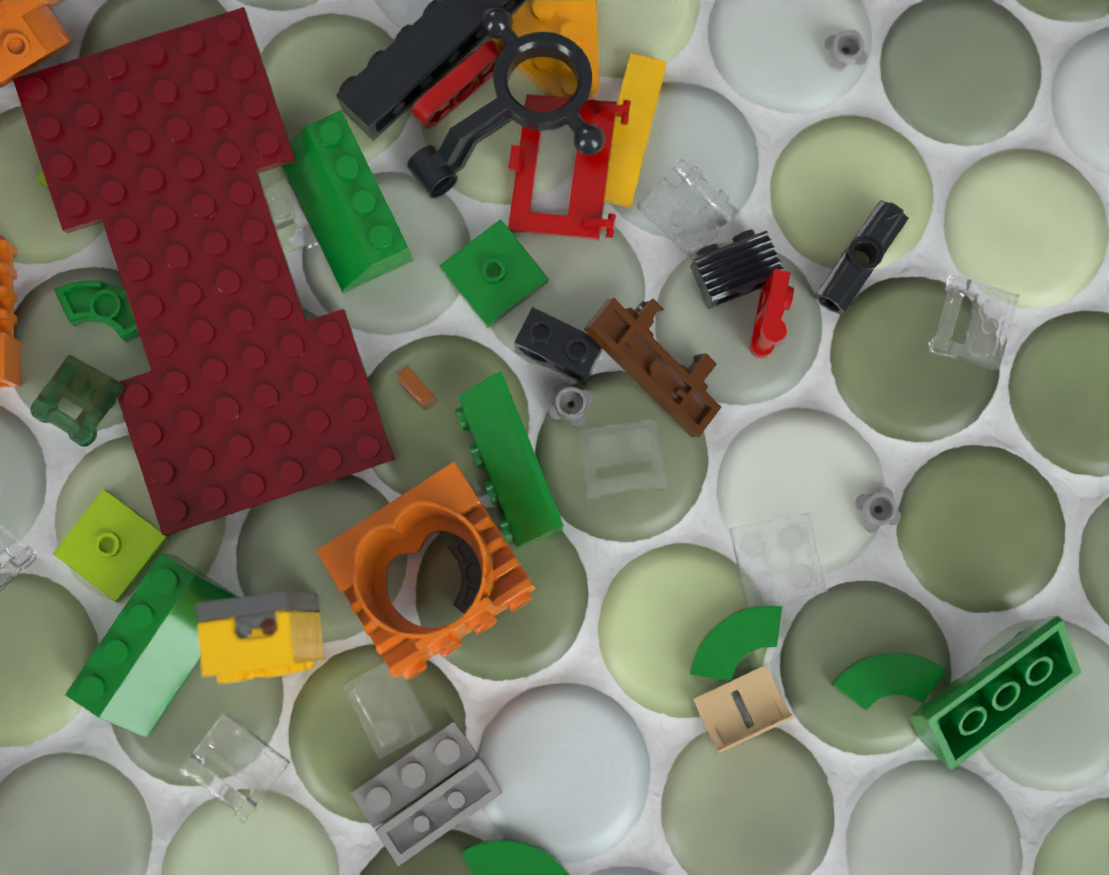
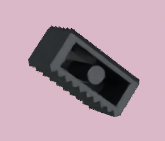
(736, 268)

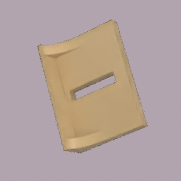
(760, 700)

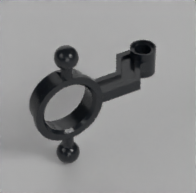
(438, 168)

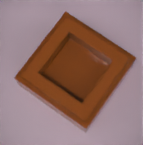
(416, 388)

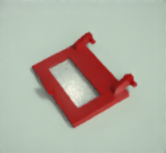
(555, 184)

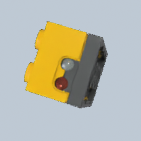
(259, 635)

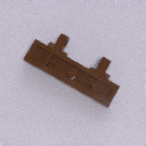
(630, 343)

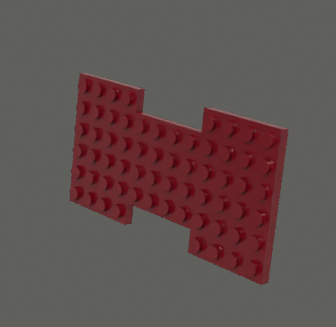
(169, 158)

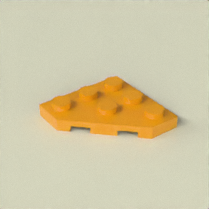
(568, 18)

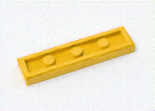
(642, 87)

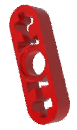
(457, 85)

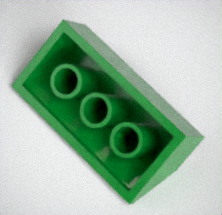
(344, 203)
(510, 462)
(148, 648)
(997, 692)

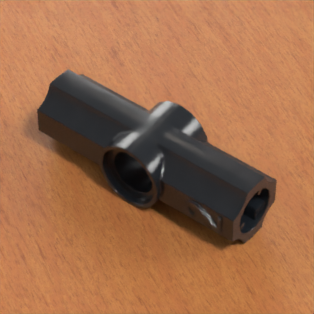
(872, 239)

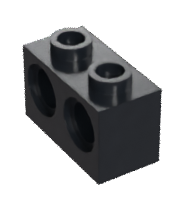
(557, 346)

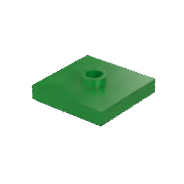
(494, 273)

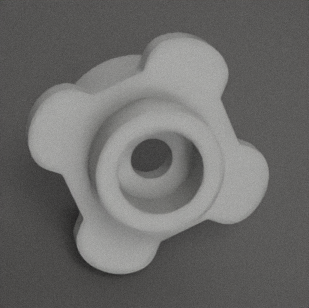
(846, 39)
(565, 394)
(889, 509)

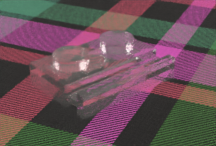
(386, 709)

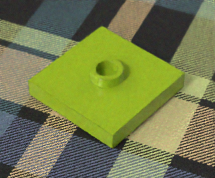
(111, 545)

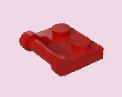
(773, 301)

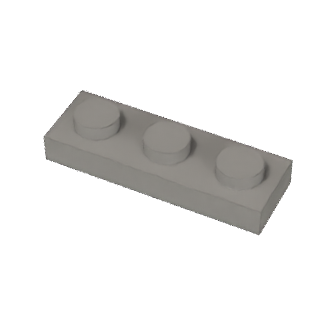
(414, 774)
(439, 811)

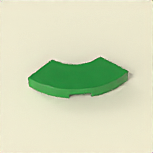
(98, 304)
(734, 639)
(888, 675)
(510, 858)

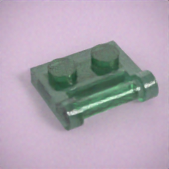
(82, 387)

